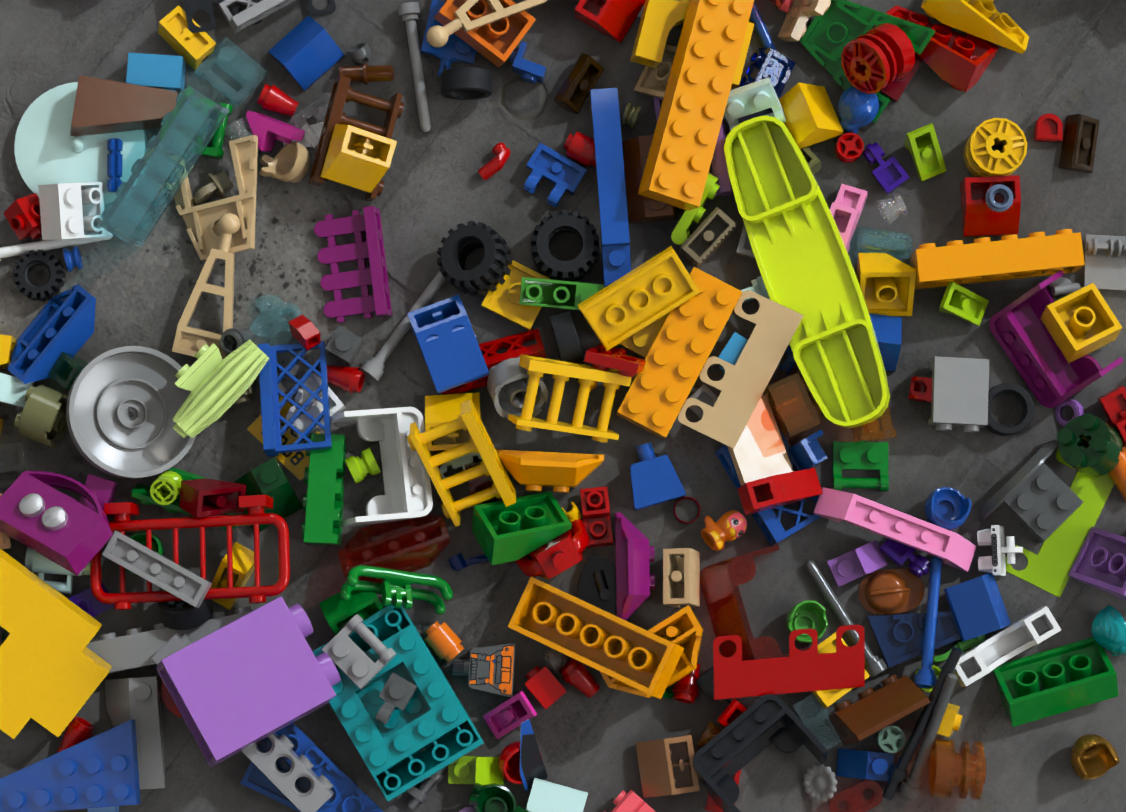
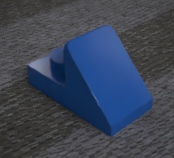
(864, 764)

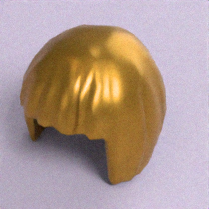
(1092, 756)

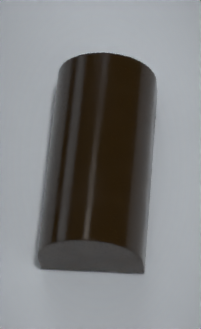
(578, 83)

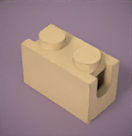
(681, 577)

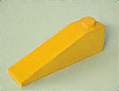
(979, 19)

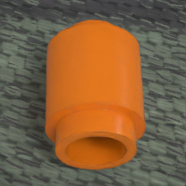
(443, 641)

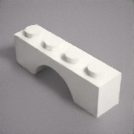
(1005, 645)

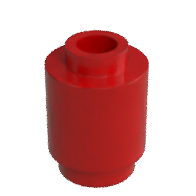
(581, 149)

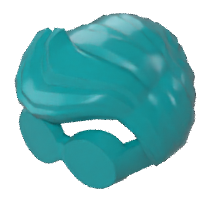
(1110, 630)

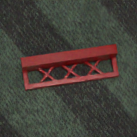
(515, 349)

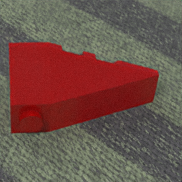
(950, 54)

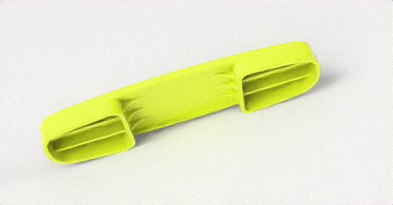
(807, 271)

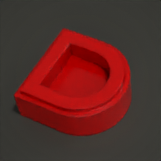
(1048, 129)

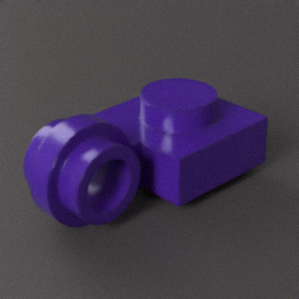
(889, 173)
(900, 553)

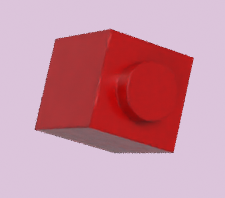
(544, 686)

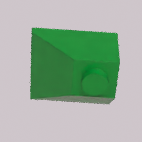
(340, 612)

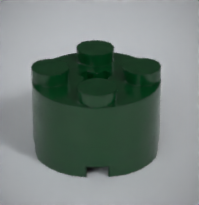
(1089, 445)

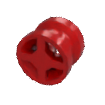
(852, 143)

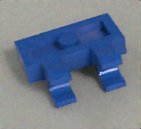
(557, 170)

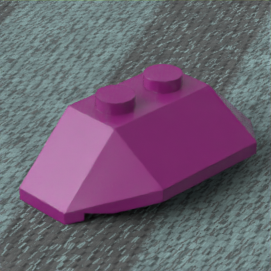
(632, 567)

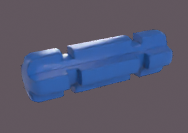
(114, 164)

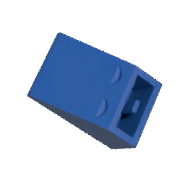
(448, 343)

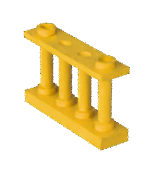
(561, 372)
(478, 443)

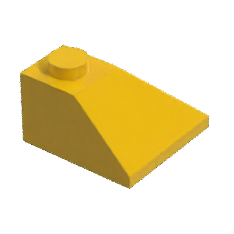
(886, 284)

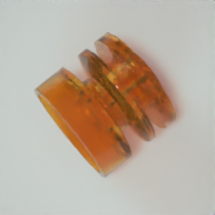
(959, 769)

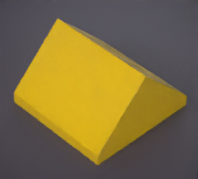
(810, 114)

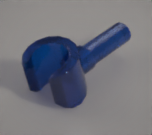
(458, 562)

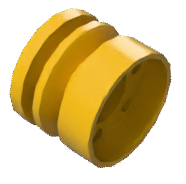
(984, 161)

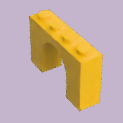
(655, 24)

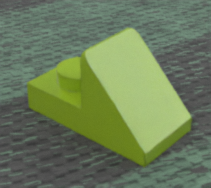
(925, 152)
(963, 304)
(475, 770)

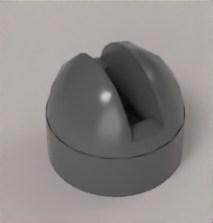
(359, 52)

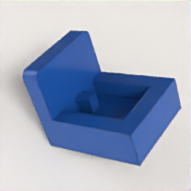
(528, 70)

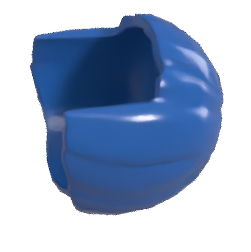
(947, 508)

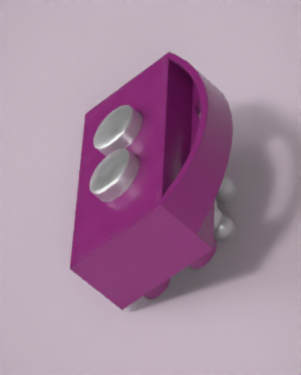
(54, 521)

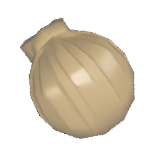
(288, 165)

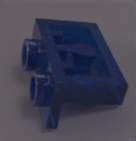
(771, 64)

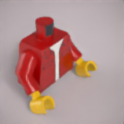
(558, 553)

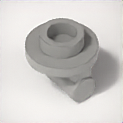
(1062, 288)

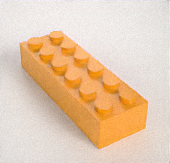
(998, 259)
(679, 355)
(596, 637)

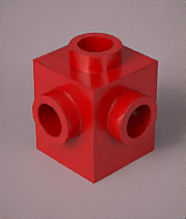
(25, 217)

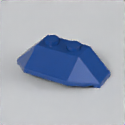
(58, 328)

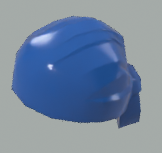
(857, 109)

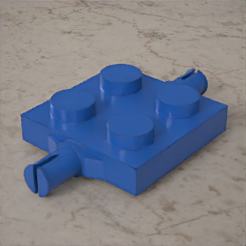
(453, 51)

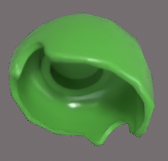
(807, 615)

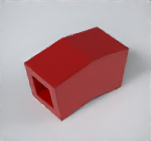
(304, 332)

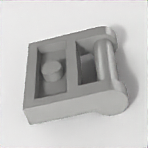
(352, 659)

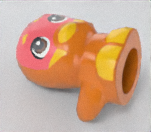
(727, 528)

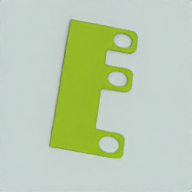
(1058, 553)

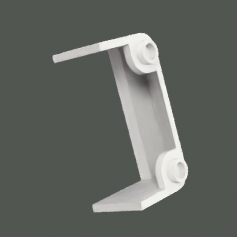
(404, 474)

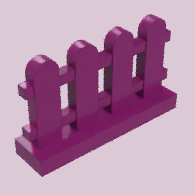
(363, 277)

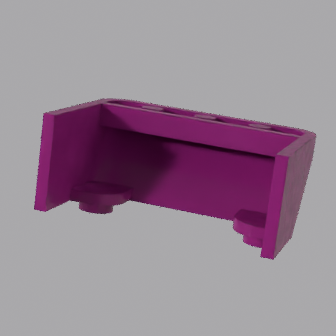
(1036, 352)

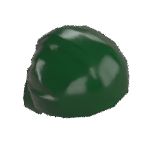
(491, 798)

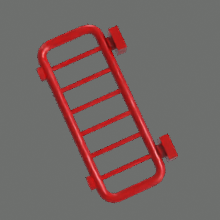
(257, 594)

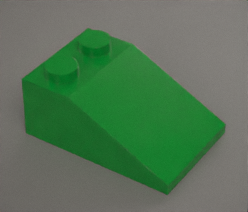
(518, 529)

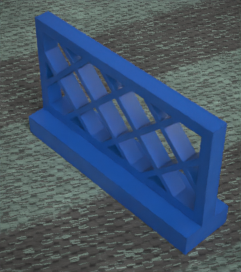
(271, 403)
(767, 519)

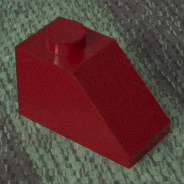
(210, 497)

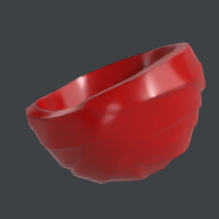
(510, 763)

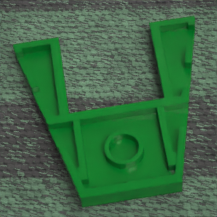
(846, 22)

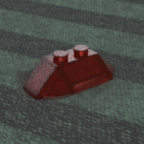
(396, 545)

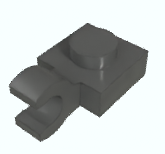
(396, 694)

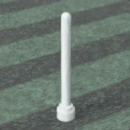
(45, 245)

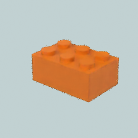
(493, 40)

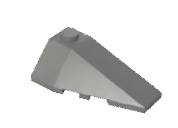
(141, 701)

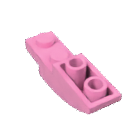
(847, 211)

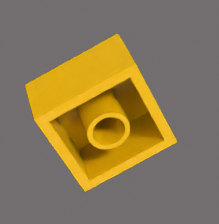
(1081, 322)

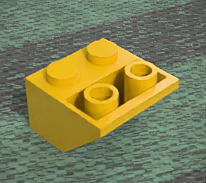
(357, 157)
(443, 409)

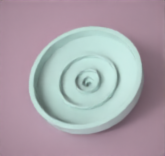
(51, 156)

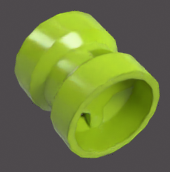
(362, 465)
(170, 483)

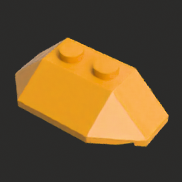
(549, 469)
(680, 629)

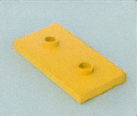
(638, 298)

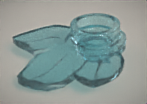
(271, 321)

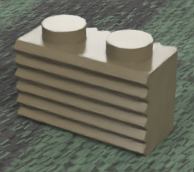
(707, 237)

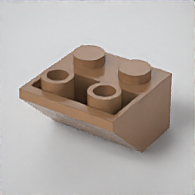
(667, 766)

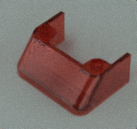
(726, 608)

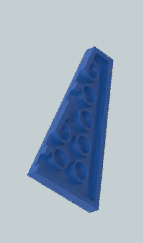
(80, 777)
(346, 795)

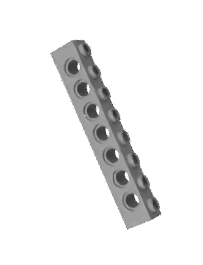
(267, 760)

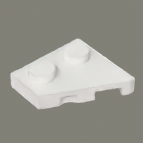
(315, 407)

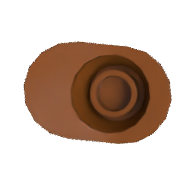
(891, 591)

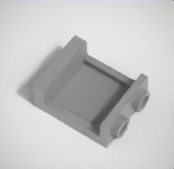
(959, 393)

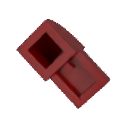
(1114, 406)

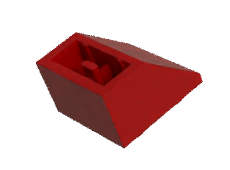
(609, 16)
(978, 217)

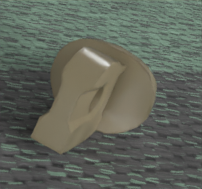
(218, 185)

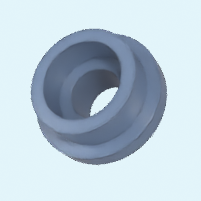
(1002, 190)

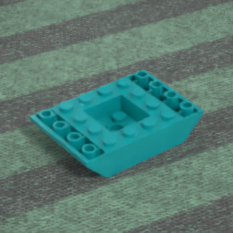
(429, 722)

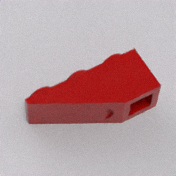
(779, 490)

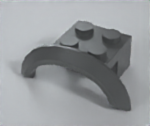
(1036, 497)

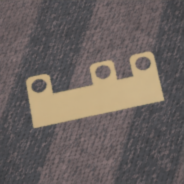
(750, 375)

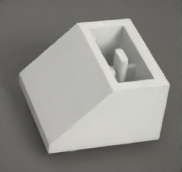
(71, 210)

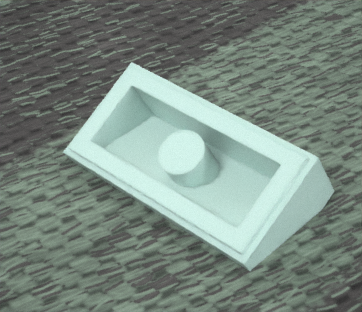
(555, 798)

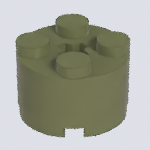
(43, 416)

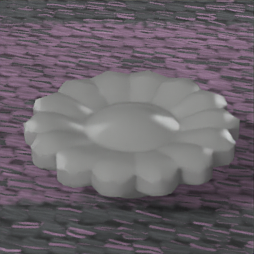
(820, 782)

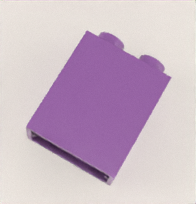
(248, 679)

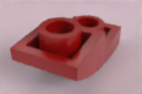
(597, 516)

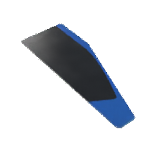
(530, 758)

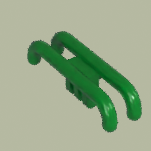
(397, 587)

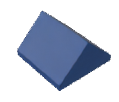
(307, 52)
(889, 338)
(977, 606)

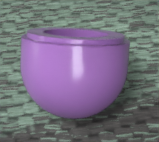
(1076, 406)

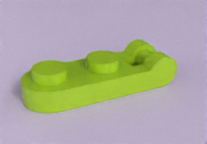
(681, 231)

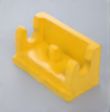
(190, 45)

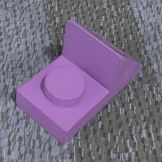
(857, 563)

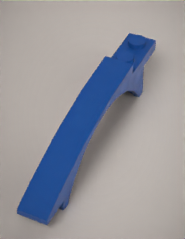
(611, 184)

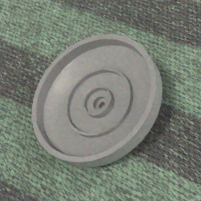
(125, 411)

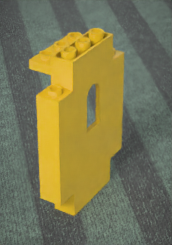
(45, 657)

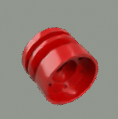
(878, 58)

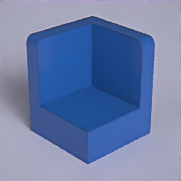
(808, 451)

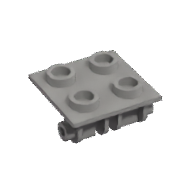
(1105, 262)

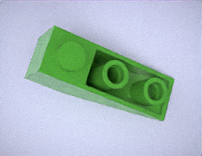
(556, 293)

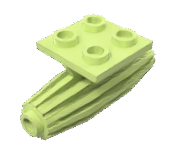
(215, 385)

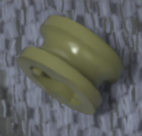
(630, 115)

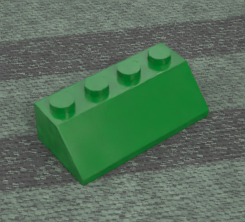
(1055, 681)

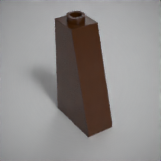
(118, 107)

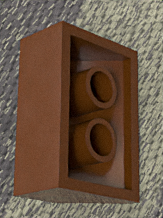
(641, 208)
(877, 708)

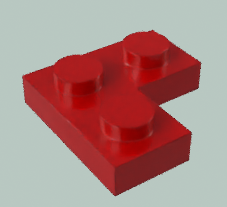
(615, 359)

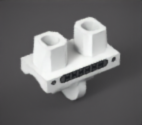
(996, 538)

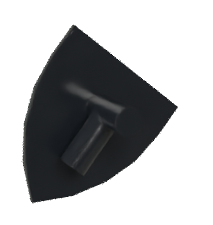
(598, 583)

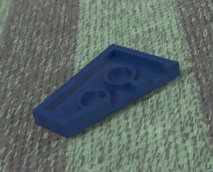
(902, 635)

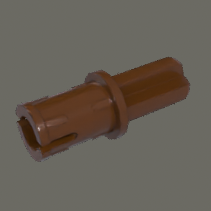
(367, 73)

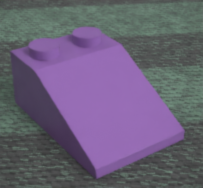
(1102, 562)

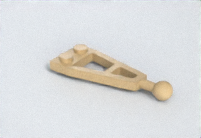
(438, 36)
(190, 339)

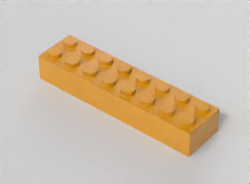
(695, 101)

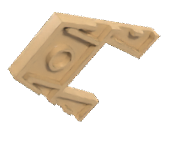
(204, 218)

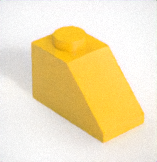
(242, 569)

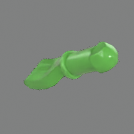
(965, 645)

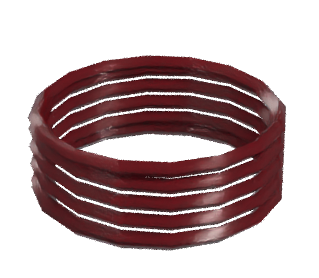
(695, 501)

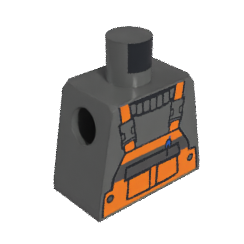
(489, 669)

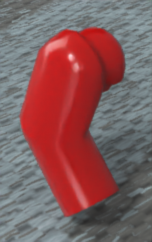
(497, 163)

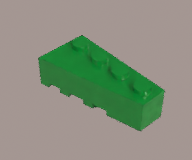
(324, 492)

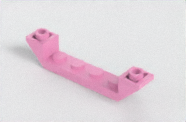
(897, 526)

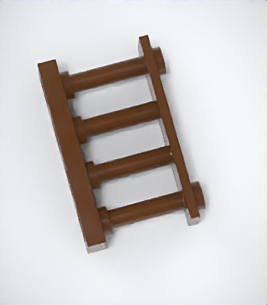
(334, 115)

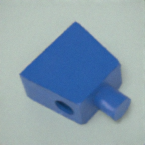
(653, 479)

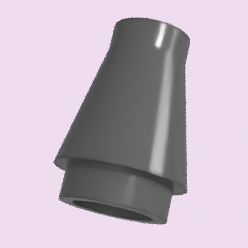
(234, 338)

